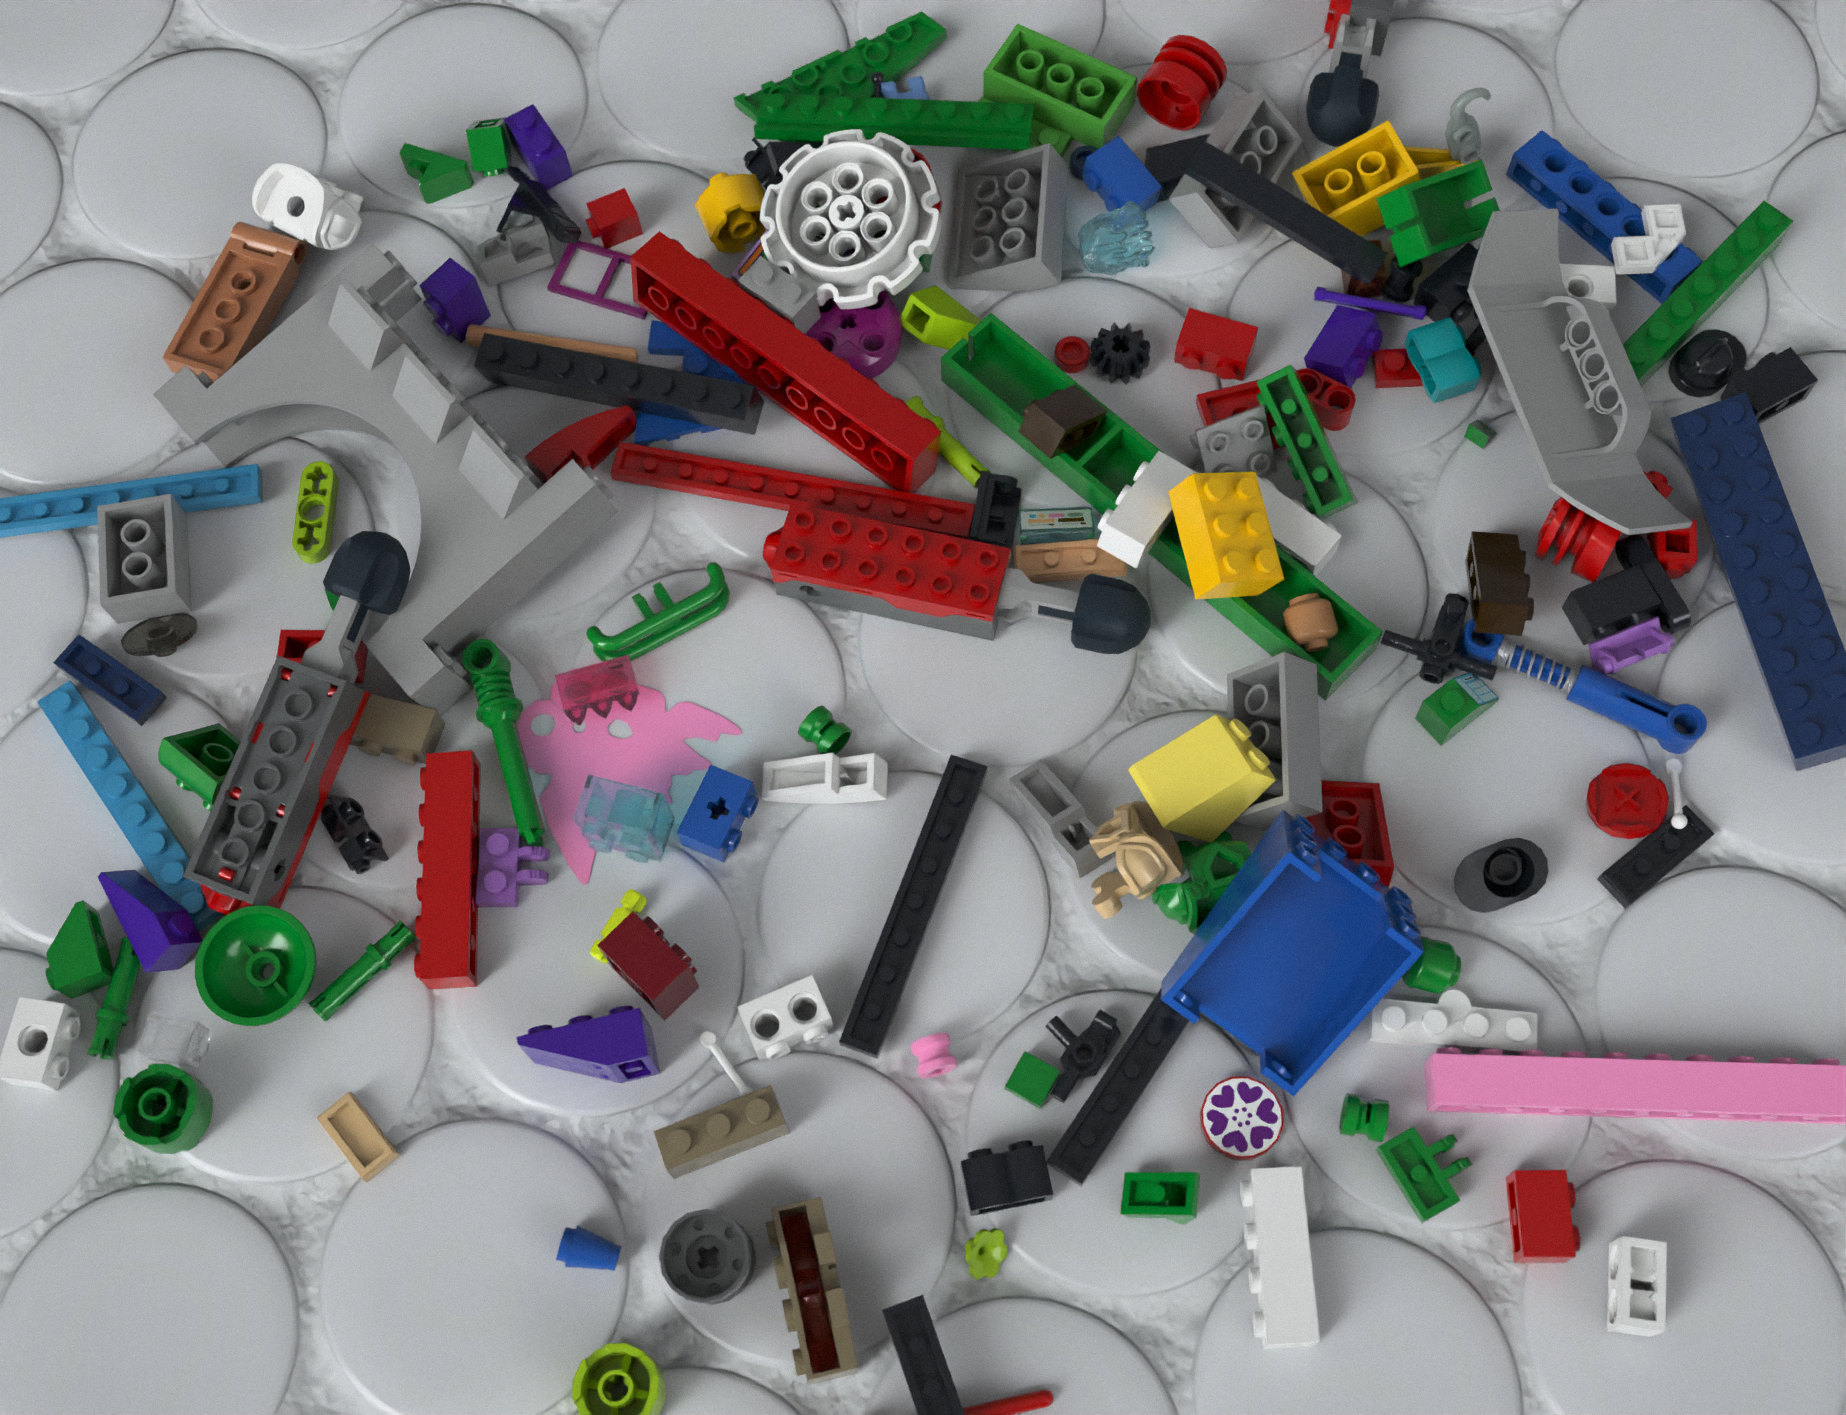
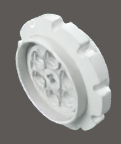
(851, 217)

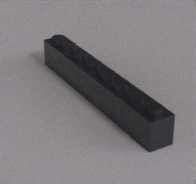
(620, 383)

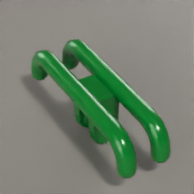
(666, 623)

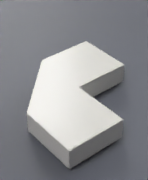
(1663, 234)

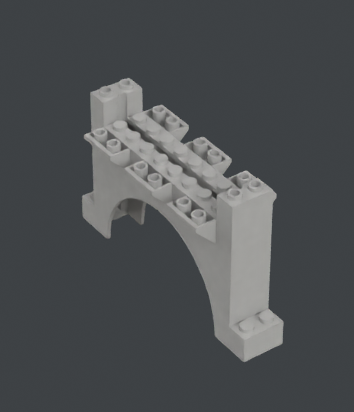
(483, 512)

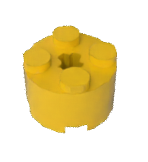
(732, 211)

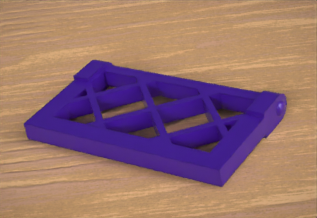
(1323, 295)

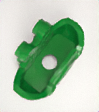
(1208, 879)

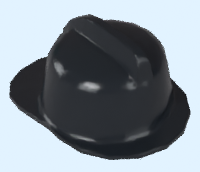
(1706, 363)
(1501, 875)

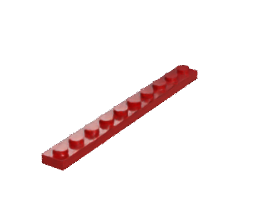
(780, 488)

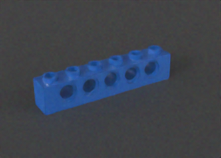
(1592, 208)

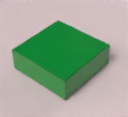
(1032, 1080)

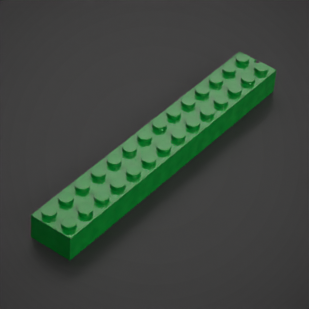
(1011, 374)

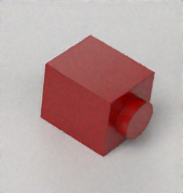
(613, 219)

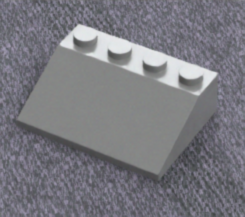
(1010, 222)

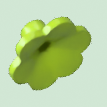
(985, 1253)

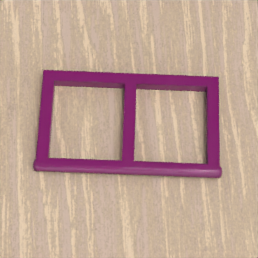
(597, 299)

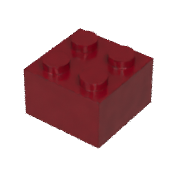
(649, 965)

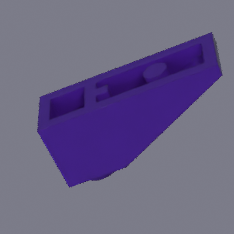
(152, 920)

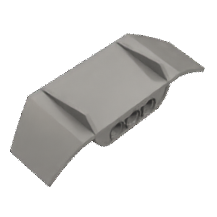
(1566, 375)

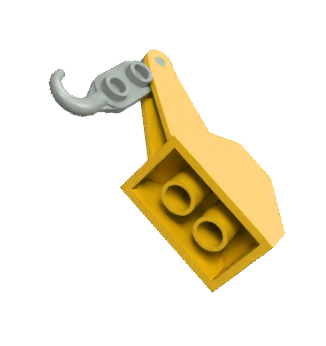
(1375, 163)

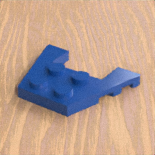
(668, 342)

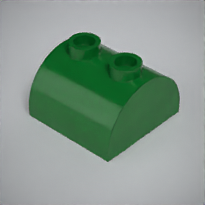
(200, 759)

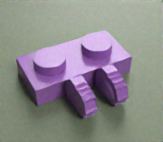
(501, 865)

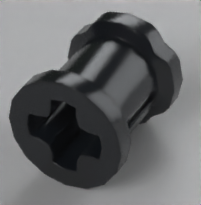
(1401, 280)

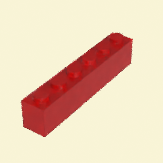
(449, 871)

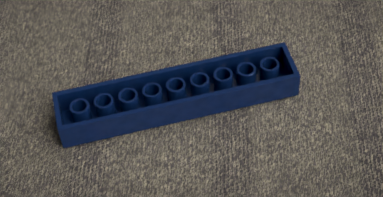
(1768, 576)

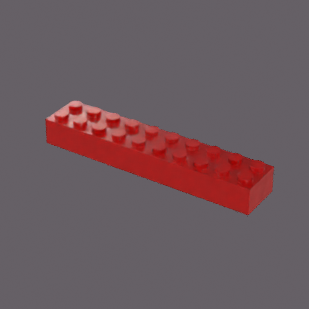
(785, 364)

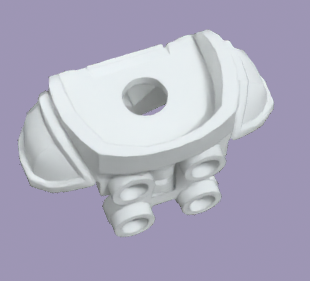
(329, 212)

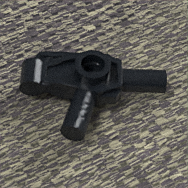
(1083, 1053)

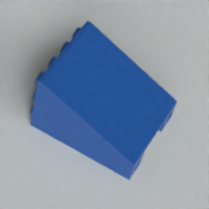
(1295, 951)

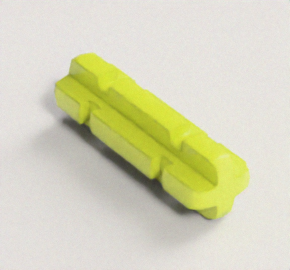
(631, 902)

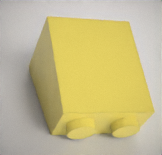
(1204, 778)

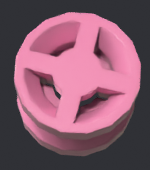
(933, 1055)

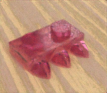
(598, 688)

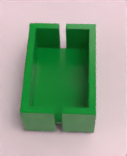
(1432, 213)

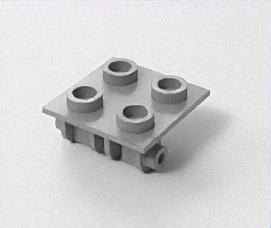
(1237, 444)

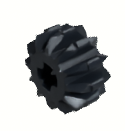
(1120, 353)

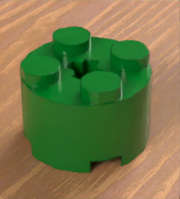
(179, 1125)

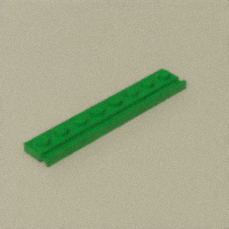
(909, 120)

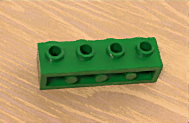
(1306, 442)

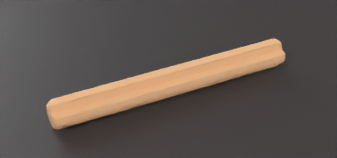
(475, 334)

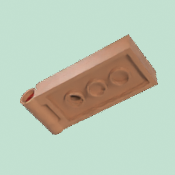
(237, 300)

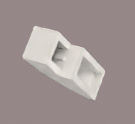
(825, 779)

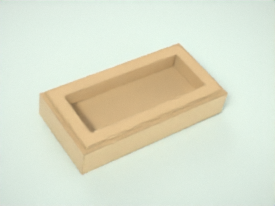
(358, 1136)

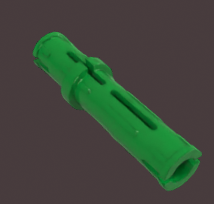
(363, 970)
(116, 1003)

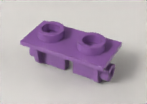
(1629, 646)

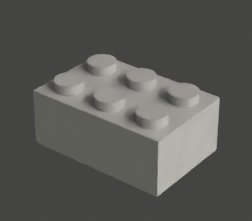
(143, 558)

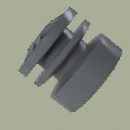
(683, 1258)

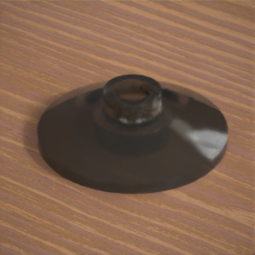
(159, 635)

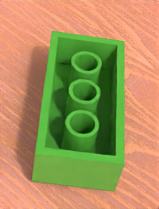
(1063, 84)

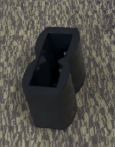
(1006, 1178)

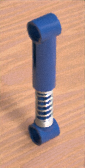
(1593, 691)

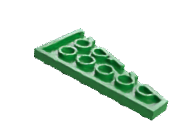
(851, 71)

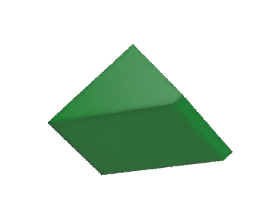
(1479, 433)

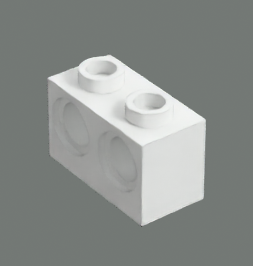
(782, 1008)
(1637, 1286)

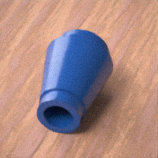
(587, 1250)

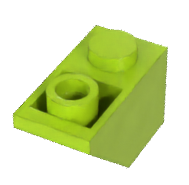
(937, 318)

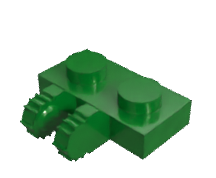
(1419, 1174)

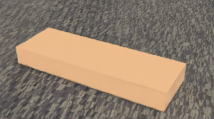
(1066, 561)

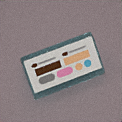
(1055, 525)

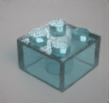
(624, 819)

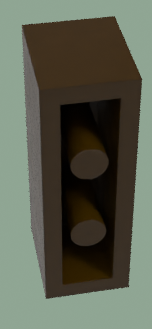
(1498, 584)

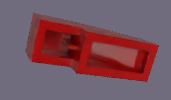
(583, 441)

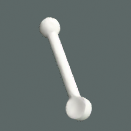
(1674, 768)
(709, 1040)

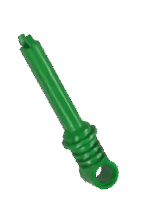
(500, 712)

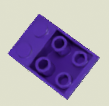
(606, 1047)

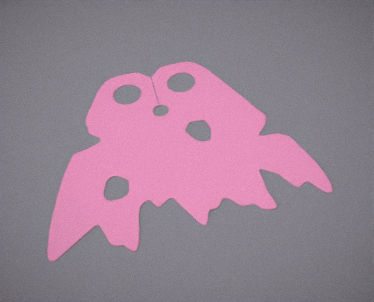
(641, 760)

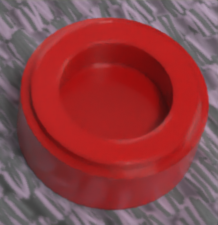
(1072, 354)

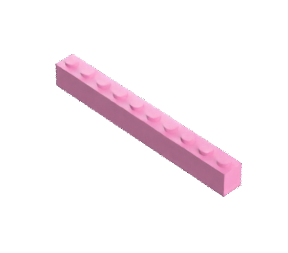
(1636, 1086)

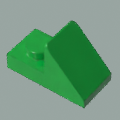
(438, 173)
(1161, 1195)

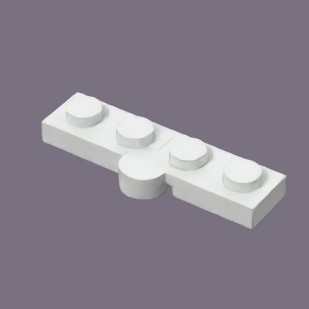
(1453, 1024)

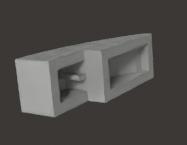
(1058, 816)

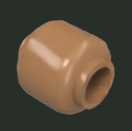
(1310, 622)

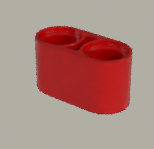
(1326, 393)

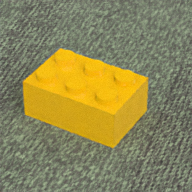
(1225, 535)

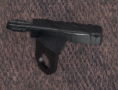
(535, 201)

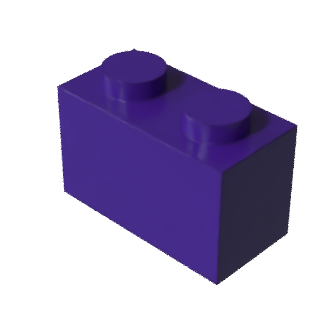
(538, 147)
(454, 300)
(1345, 345)

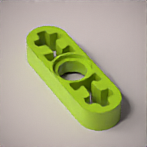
(323, 526)

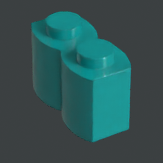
(1443, 360)

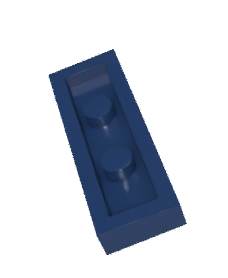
(110, 680)

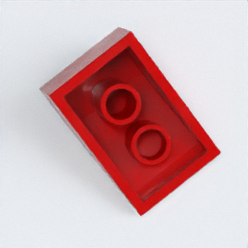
(1357, 821)

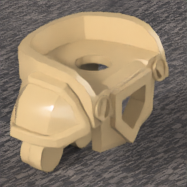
(1143, 856)

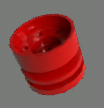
(1182, 82)
(1578, 535)

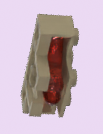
(816, 1299)

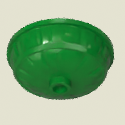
(234, 959)

